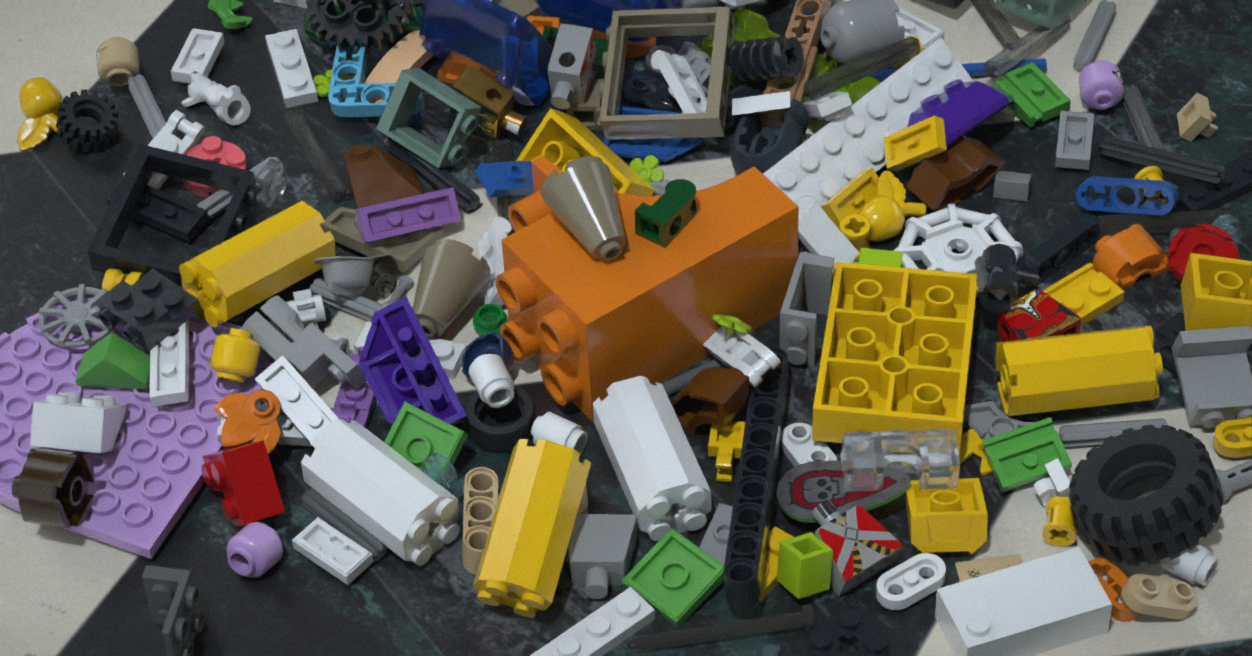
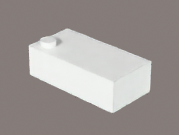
(1024, 608)

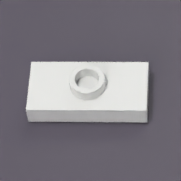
(332, 551)

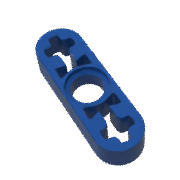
(1150, 207)

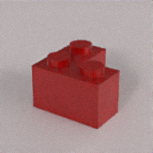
(246, 481)

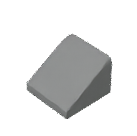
(1012, 186)

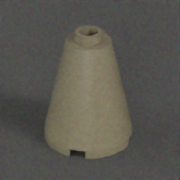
(587, 205)
(447, 284)

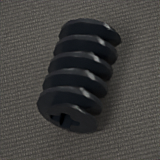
(766, 58)

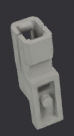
(306, 350)

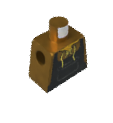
(495, 102)

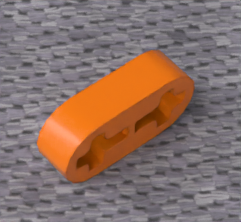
(1115, 581)

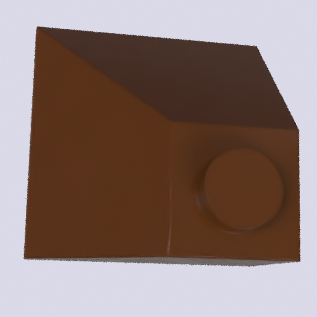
(378, 176)

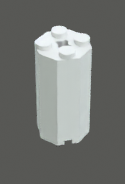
(652, 457)
(381, 491)

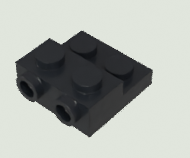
(147, 309)

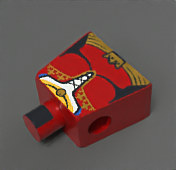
(1036, 317)

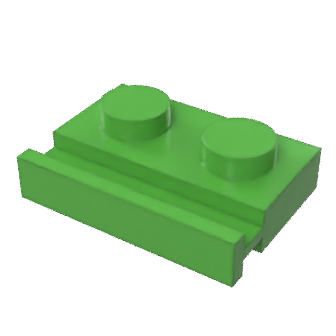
(1033, 93)
(1022, 453)

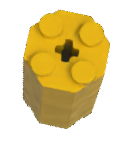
(257, 263)
(1077, 370)
(531, 527)

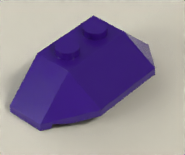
(962, 107)
(405, 367)

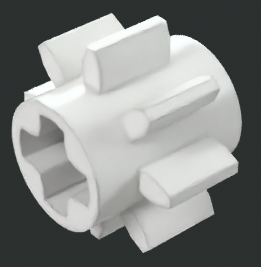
(308, 307)

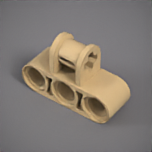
(478, 511)

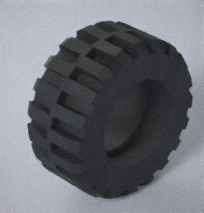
(1156, 524)

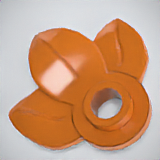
(246, 423)

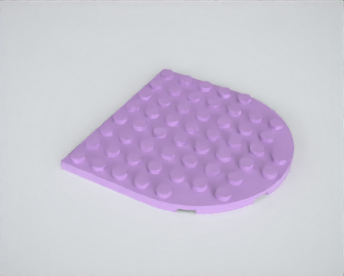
(158, 450)

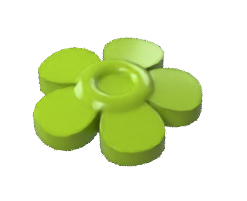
(323, 83)
(648, 169)
(731, 324)

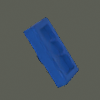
(506, 178)

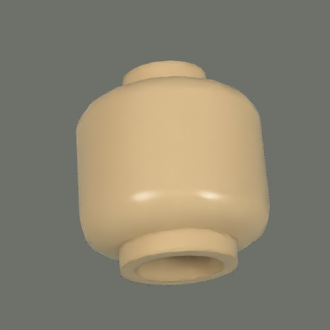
(117, 61)

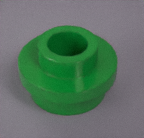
(489, 318)

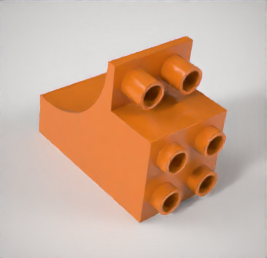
(652, 304)

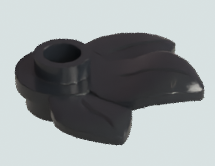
(647, 90)

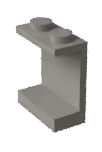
(807, 292)
(1214, 374)

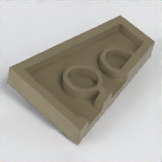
(405, 248)

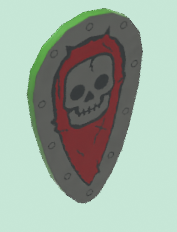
(819, 481)

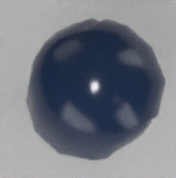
(488, 344)

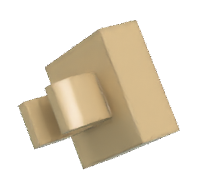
(1196, 118)

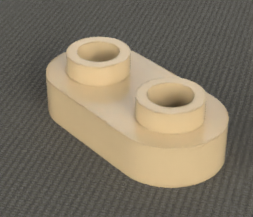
(1159, 596)

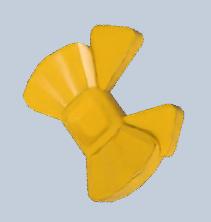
(971, 445)

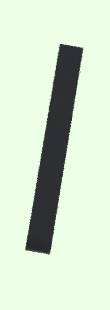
(756, 487)

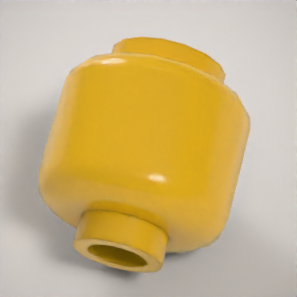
(235, 355)

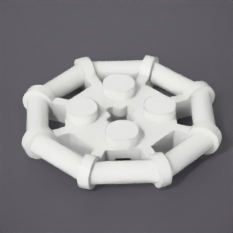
(946, 232)

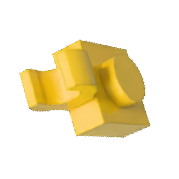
(726, 445)

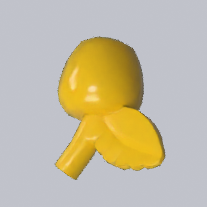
(40, 105)
(888, 208)

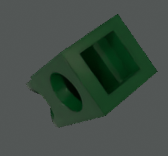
(668, 214)

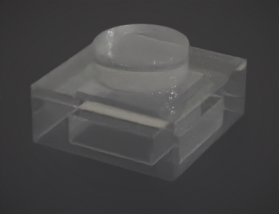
(271, 182)

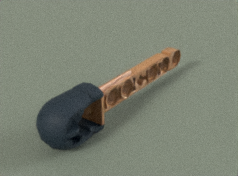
(770, 145)

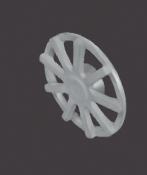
(77, 316)

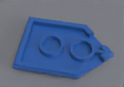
(663, 148)

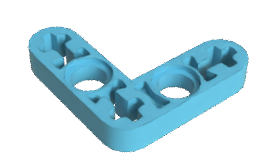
(355, 88)

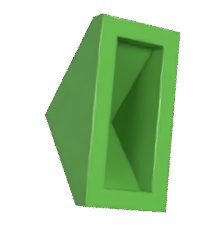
(114, 364)

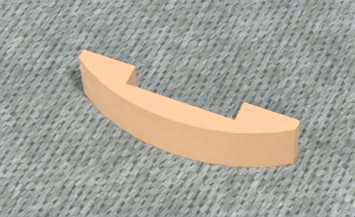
(403, 55)

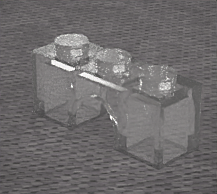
(928, 453)

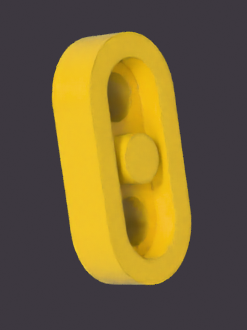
(1234, 438)

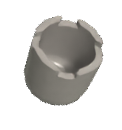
(860, 28)

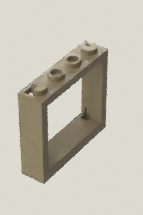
(659, 23)

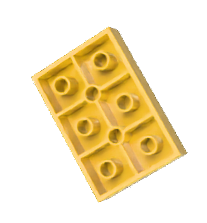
(894, 351)

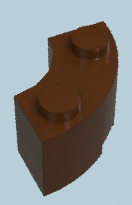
(954, 173)
(711, 398)

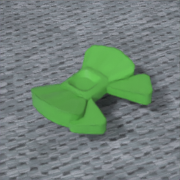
(226, 10)

